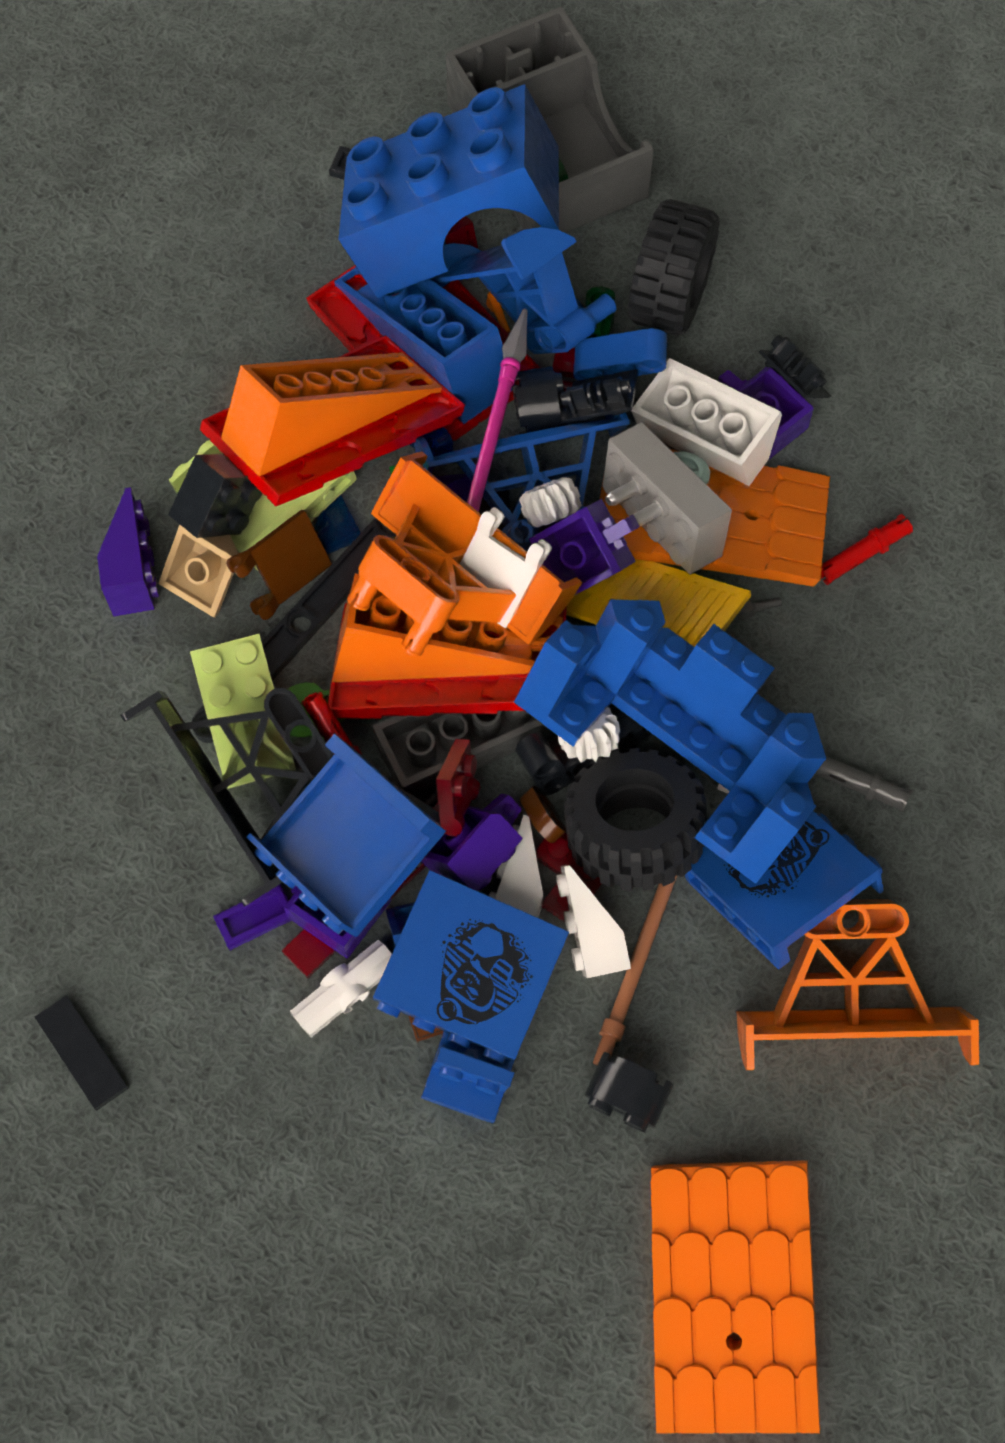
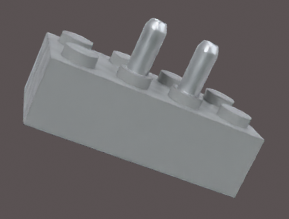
(665, 498)

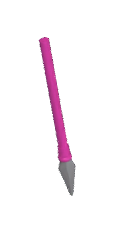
(513, 353)

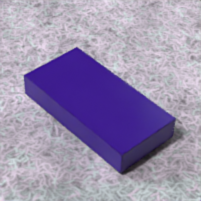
(246, 923)

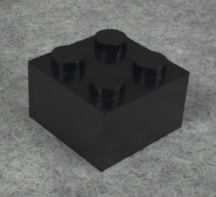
(214, 498)

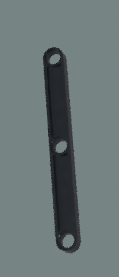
(316, 605)

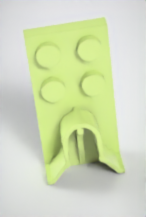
(232, 683)

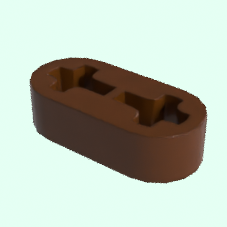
(543, 814)

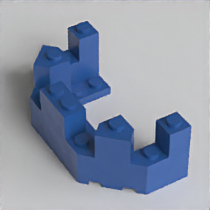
(697, 704)

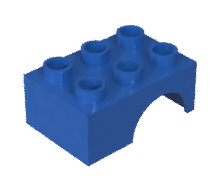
(417, 185)

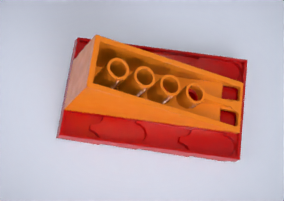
(326, 417)
(462, 668)

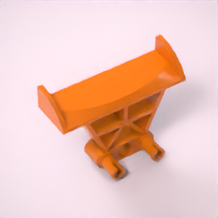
(423, 565)
(877, 920)

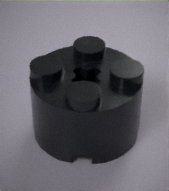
(538, 400)
(629, 1091)

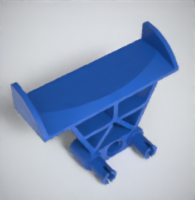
(531, 275)
(521, 530)

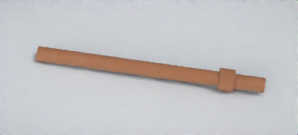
(613, 1028)

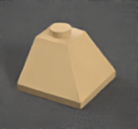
(199, 569)

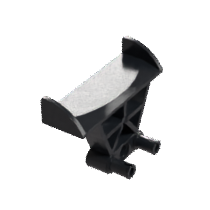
(285, 713)

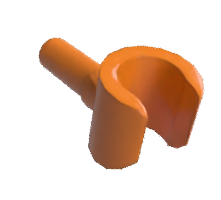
(495, 307)

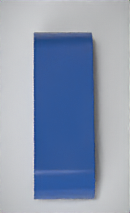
(621, 352)

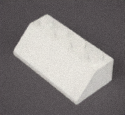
(709, 421)

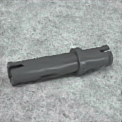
(864, 783)

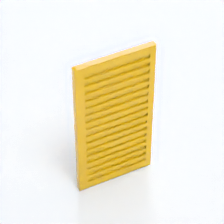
(686, 599)

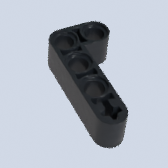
(552, 768)

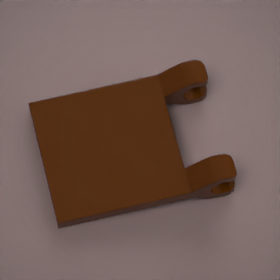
(286, 561)

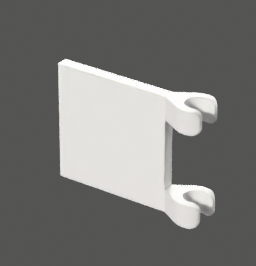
(499, 565)

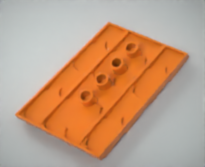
(772, 527)
(741, 1262)

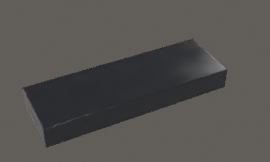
(81, 1052)

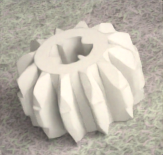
(550, 502)
(597, 741)

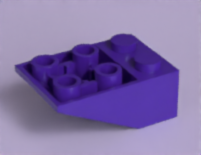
(127, 560)

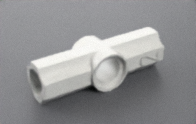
(342, 989)

